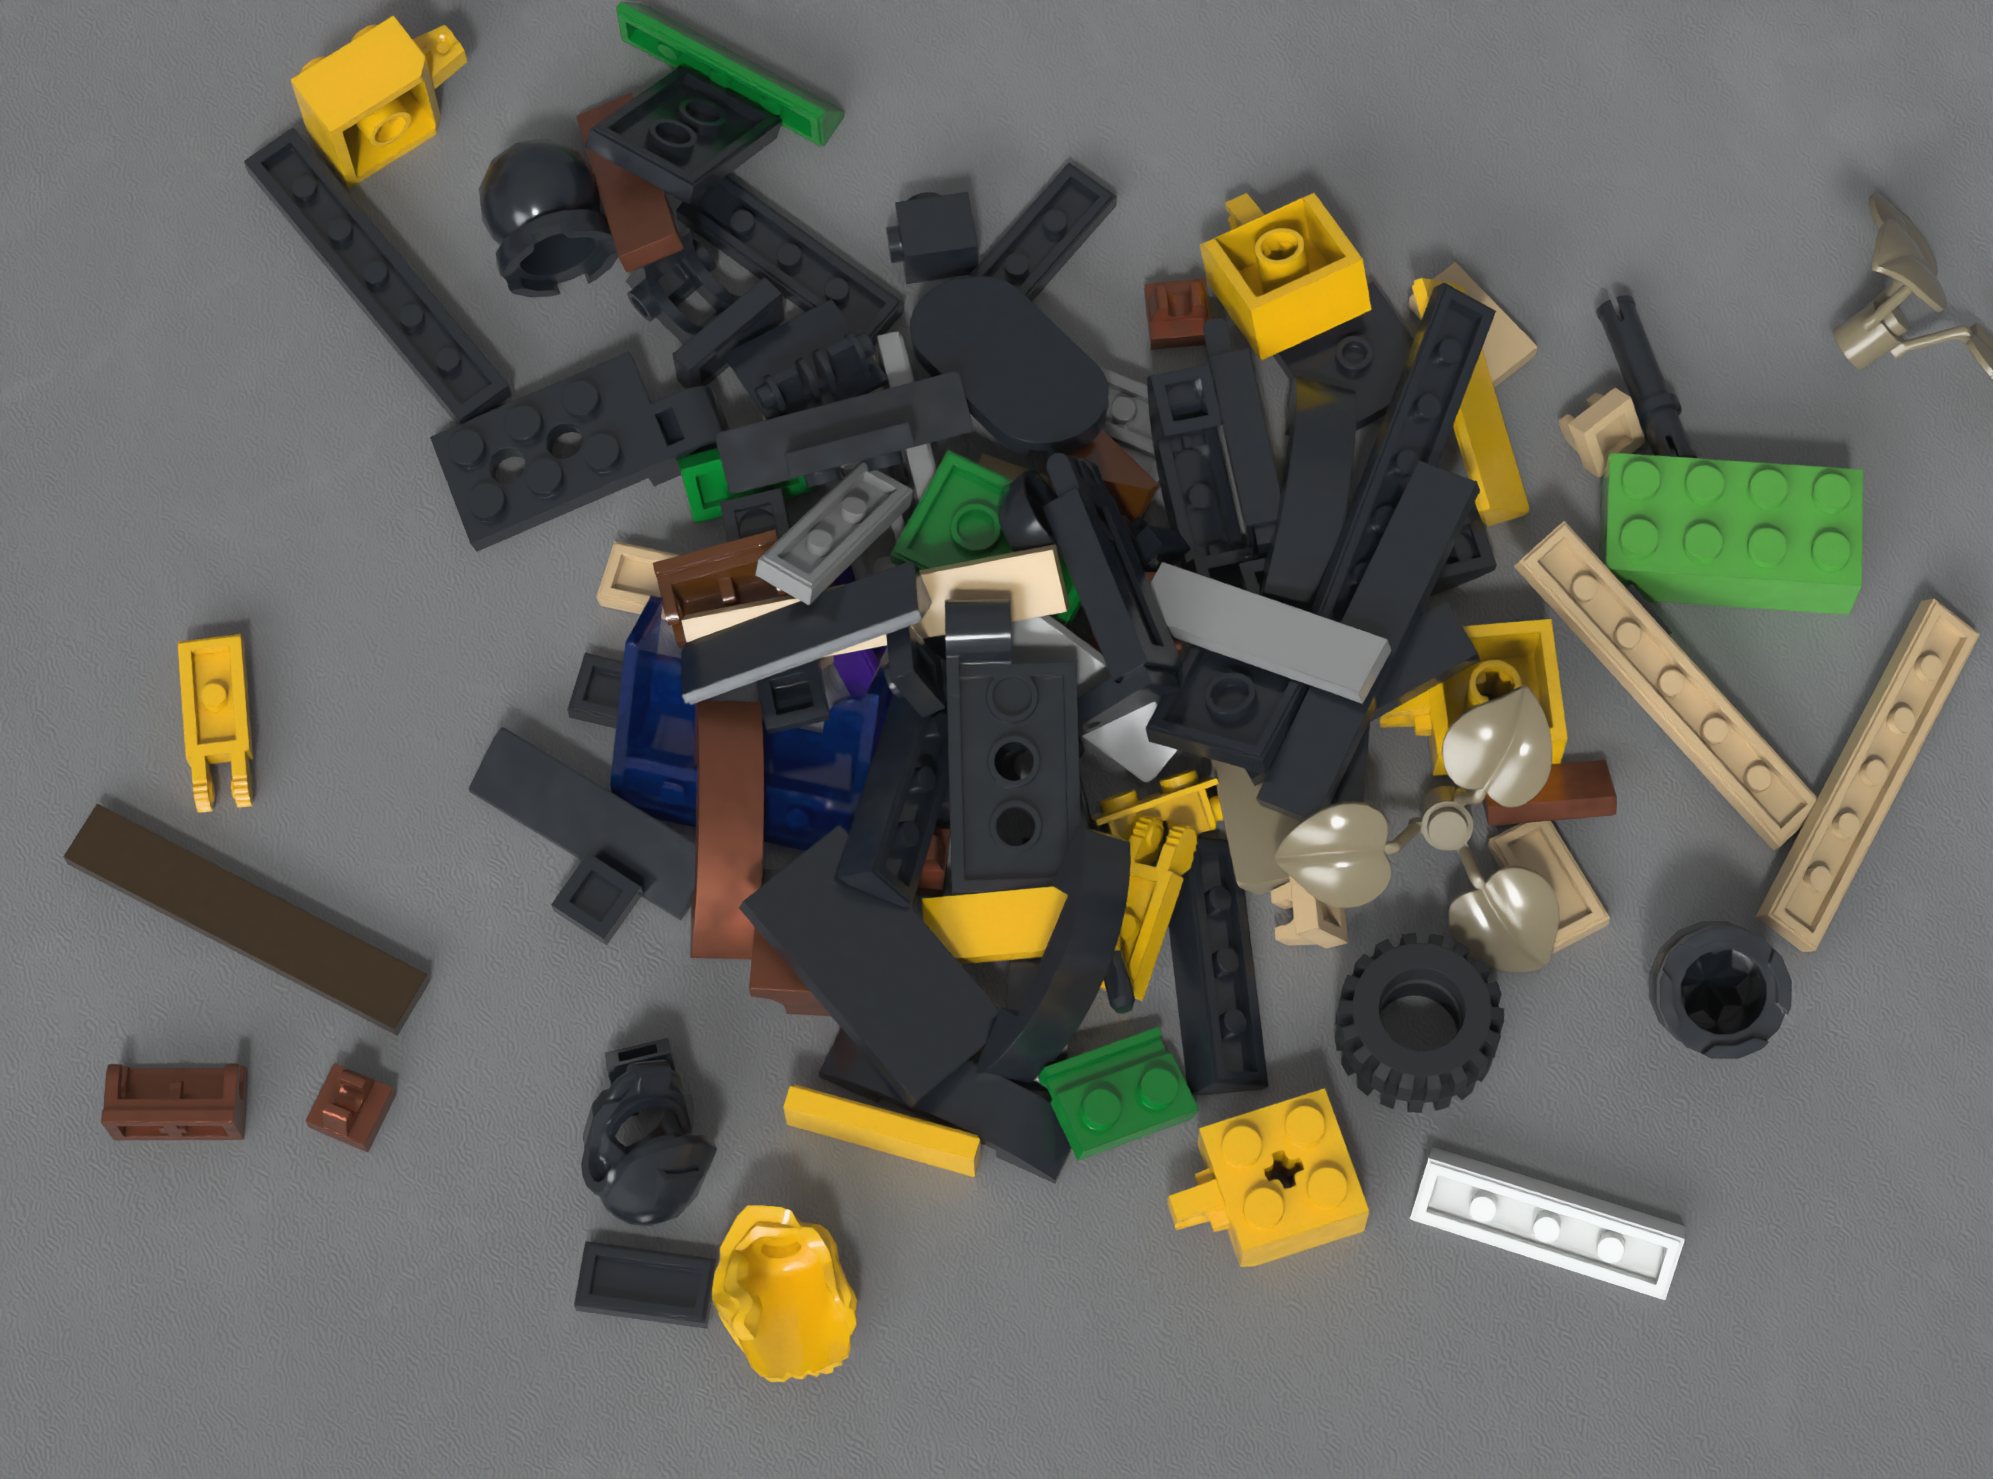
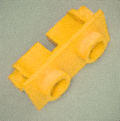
(1180, 801)

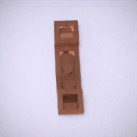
(727, 827)

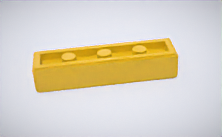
(1483, 437)

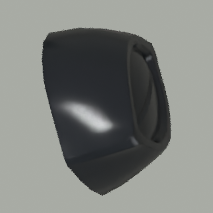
(1023, 515)

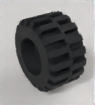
(1428, 973)

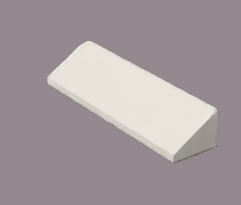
(1549, 1223)

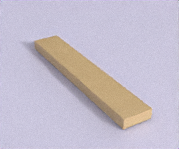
(1026, 577)
(1668, 685)
(1867, 776)

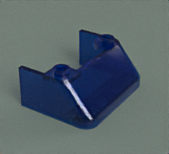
(808, 775)

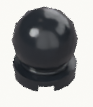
(545, 217)
(1720, 989)

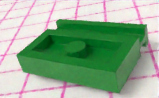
(1118, 1093)

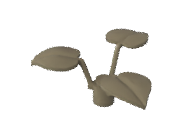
(1879, 327)
(1491, 748)

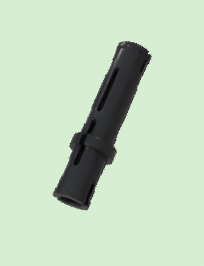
(1654, 405)

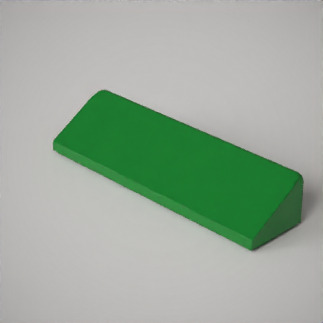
(682, 46)

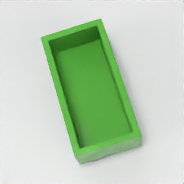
(1733, 532)

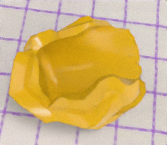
(784, 1294)

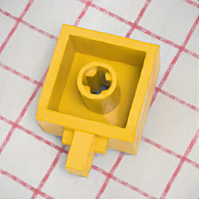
(376, 96)
(1284, 273)
(1510, 657)
(1258, 1212)

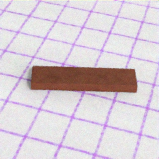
(634, 208)

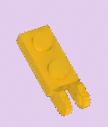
(216, 715)
(1152, 894)

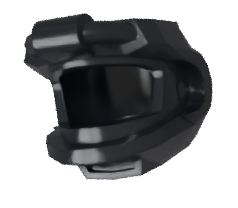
(658, 1173)

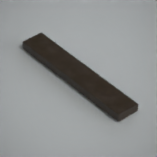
(247, 919)

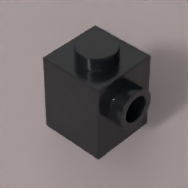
(933, 237)

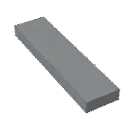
(1269, 633)

